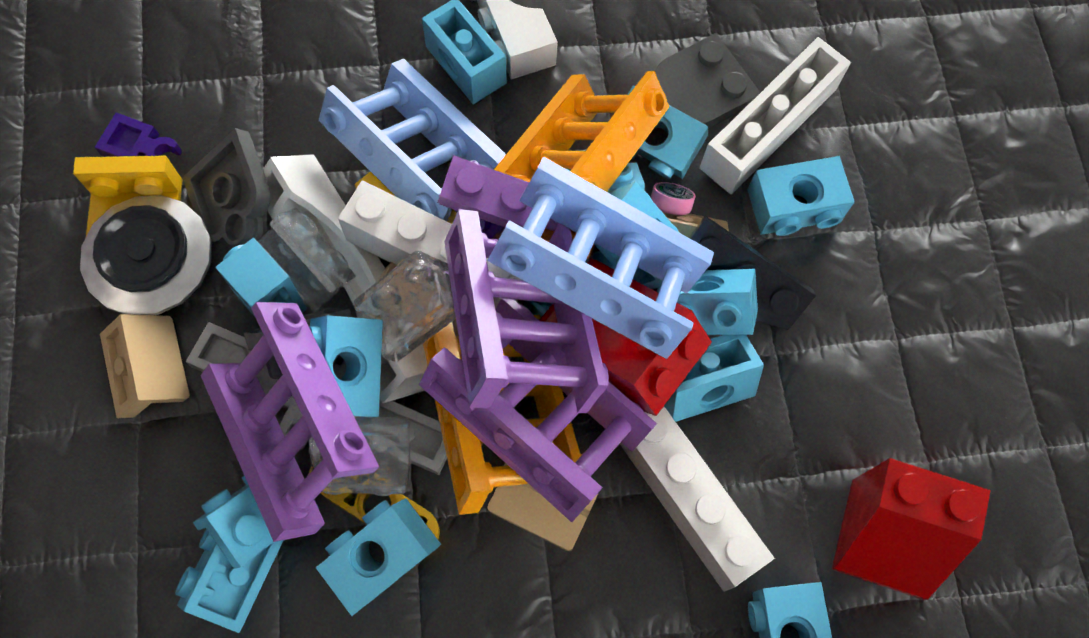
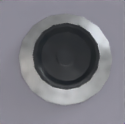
(146, 255)

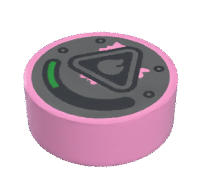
(673, 198)

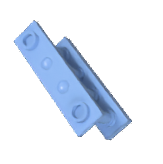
(425, 113)
(617, 228)

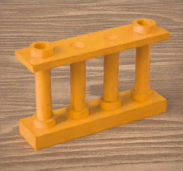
(569, 119)
(469, 472)

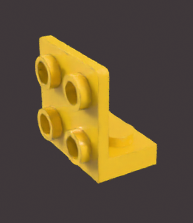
(125, 177)

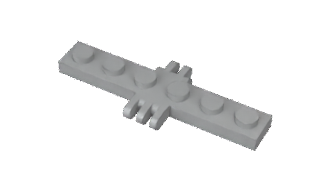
(223, 346)

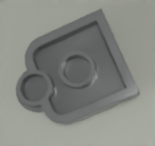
(706, 82)
(230, 190)

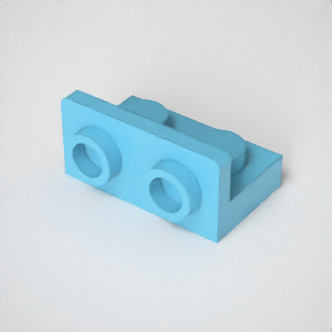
(218, 590)

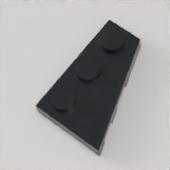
(779, 294)

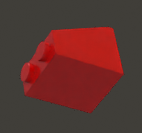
(637, 370)
(909, 527)

